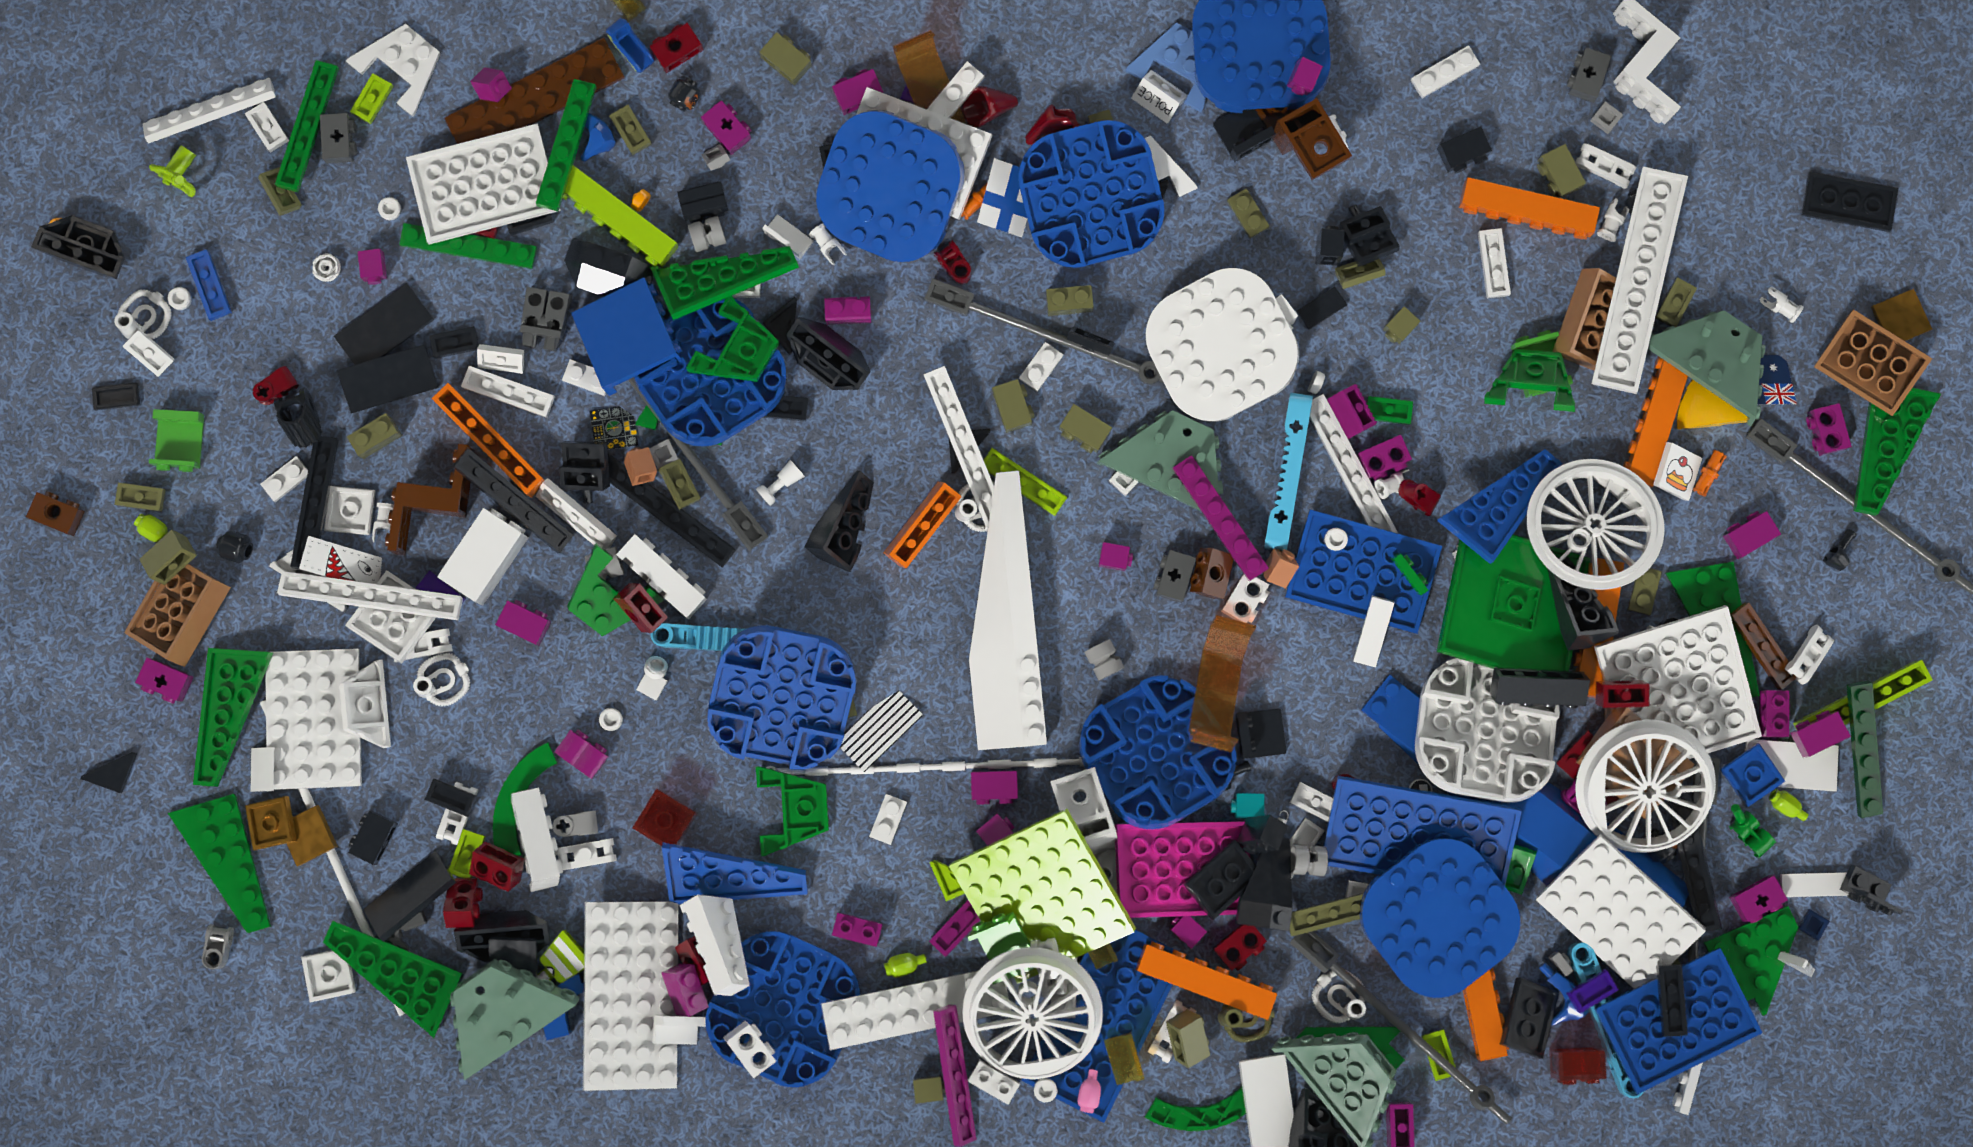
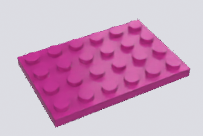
(1158, 862)

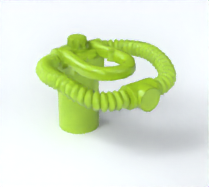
(175, 169)

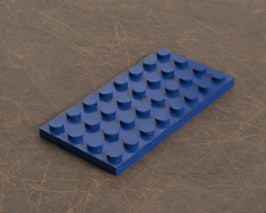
(1381, 823)
(1128, 1005)

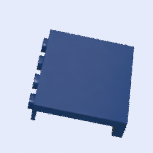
(626, 334)

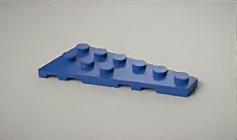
(1496, 512)
(726, 876)

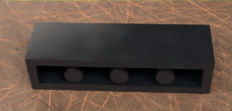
(1539, 687)

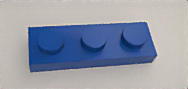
(208, 285)

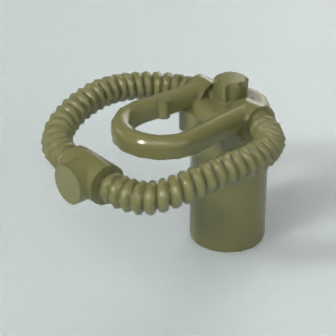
(1232, 1018)

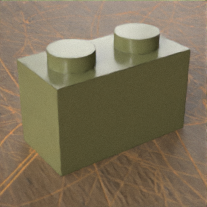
(786, 58)
(1560, 172)
(1069, 300)
(1012, 405)
(1085, 429)
(374, 436)
(167, 557)
(1188, 1038)

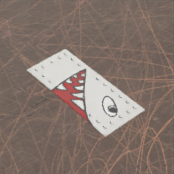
(340, 562)

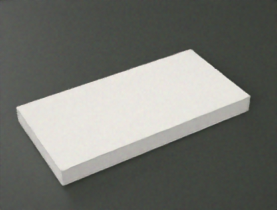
(1808, 773)
(1267, 1100)

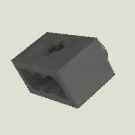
(1597, 65)
(331, 127)
(1183, 565)

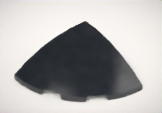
(1315, 1124)

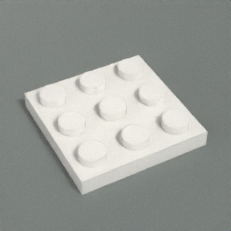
(390, 630)

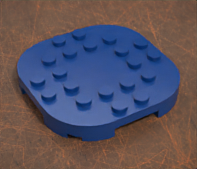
(1252, 47)
(889, 186)
(1091, 193)
(702, 406)
(781, 696)
(1147, 757)
(1440, 917)
(784, 1002)

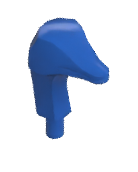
(600, 138)
(1564, 985)

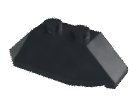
(81, 245)
(603, 269)
(827, 355)
(500, 924)

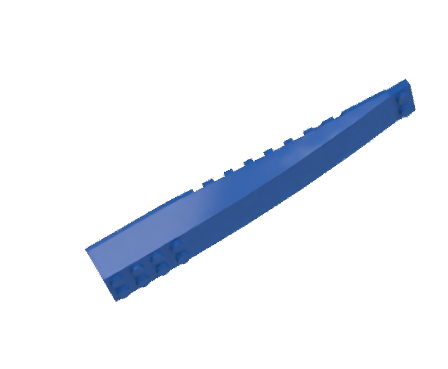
(1545, 820)

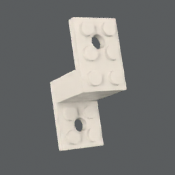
(1633, 77)
(1090, 816)

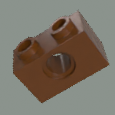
(42, 512)
(1216, 584)

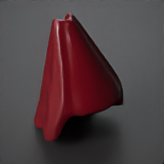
(986, 105)
(1051, 121)

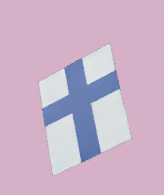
(1002, 200)

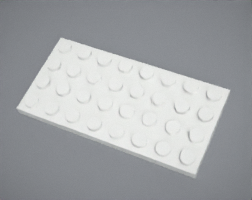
(623, 990)

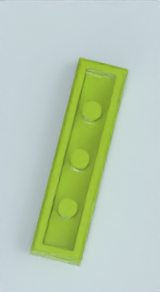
(1031, 486)

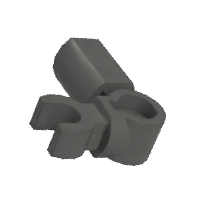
(416, 921)

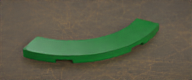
(518, 780)
(1197, 1118)

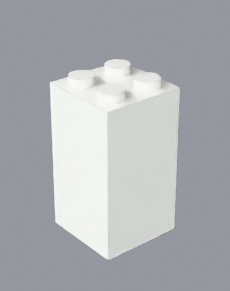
(483, 556)

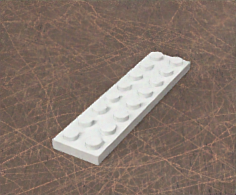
(900, 1010)

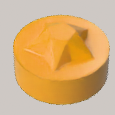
(640, 200)

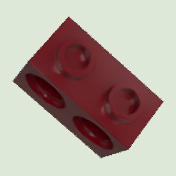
(496, 866)
(462, 904)
(1236, 940)

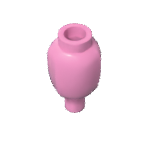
(1089, 1093)

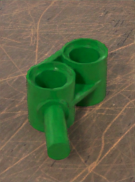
(1747, 828)

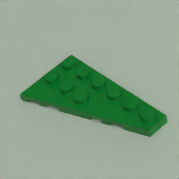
(714, 279)
(1887, 447)
(1711, 588)
(228, 694)
(222, 847)
(406, 979)

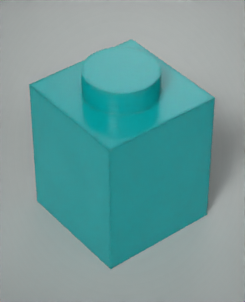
(1247, 805)

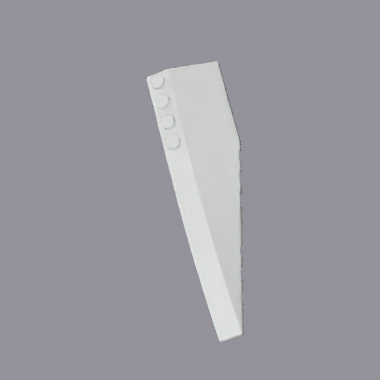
(1004, 632)

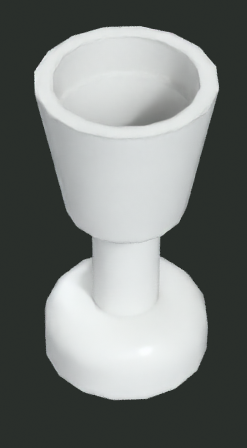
(787, 476)

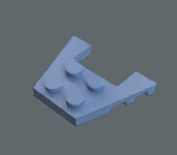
(1176, 53)

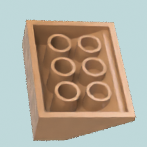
(1586, 318)
(1872, 362)
(177, 614)
(1622, 716)

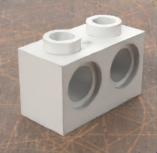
(1241, 595)
(746, 1051)
(993, 1081)

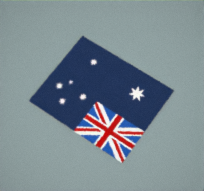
(1776, 381)

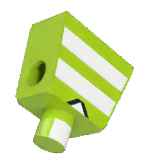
(562, 959)

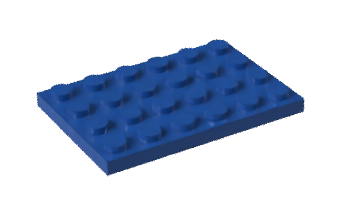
(1361, 569)
(1715, 1018)

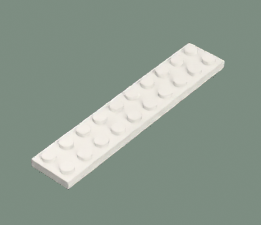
(1639, 280)

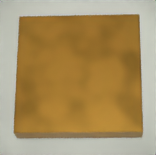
(1902, 315)
(271, 823)
(312, 836)

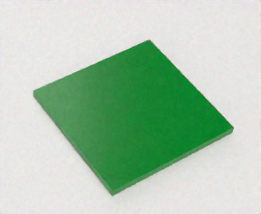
(1505, 610)

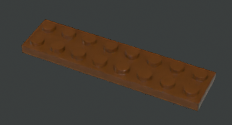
(536, 94)

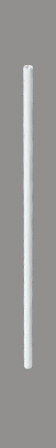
(340, 873)

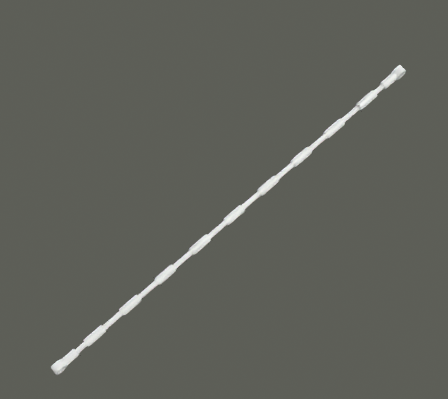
(945, 766)

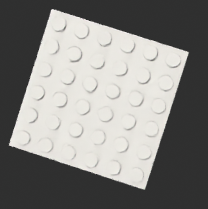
(1692, 677)

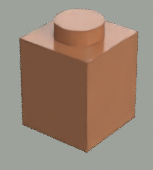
(640, 466)
(1281, 567)

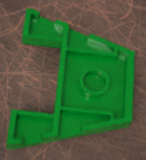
(744, 353)
(1534, 372)
(594, 596)
(802, 806)

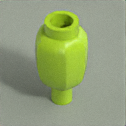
(150, 527)
(1787, 804)
(903, 964)

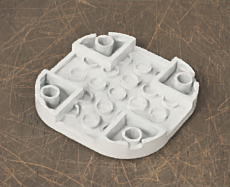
(1222, 344)
(1478, 745)

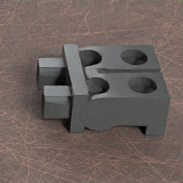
(545, 317)

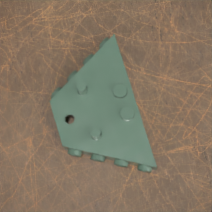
(1719, 356)
(1162, 446)
(503, 1015)
(1347, 1077)

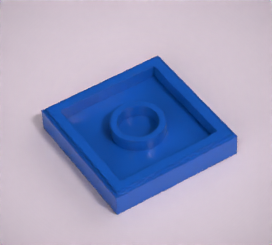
(1752, 775)

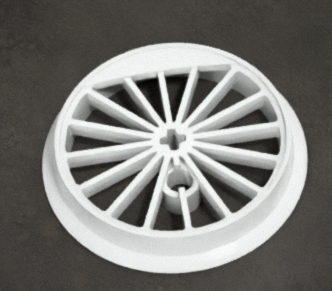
(1627, 489)
(1592, 792)
(1022, 959)

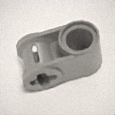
(580, 824)
(217, 945)

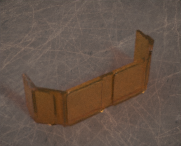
(923, 70)
(1219, 683)

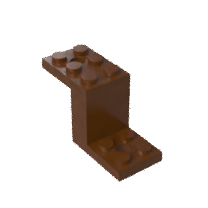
(1301, 131)
(428, 500)

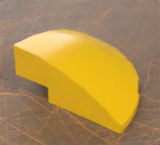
(1704, 409)

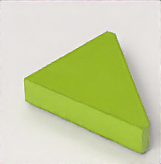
(946, 880)

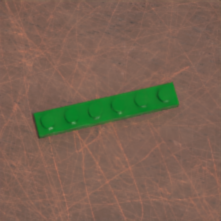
(306, 126)
(566, 145)
(472, 247)

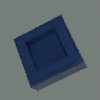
(1813, 924)

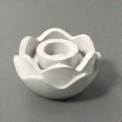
(319, 267)

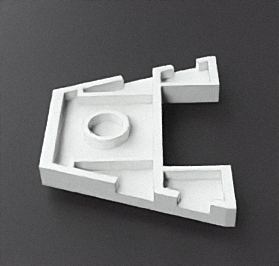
(407, 56)
(1166, 167)

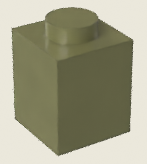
(1401, 326)
(928, 1089)

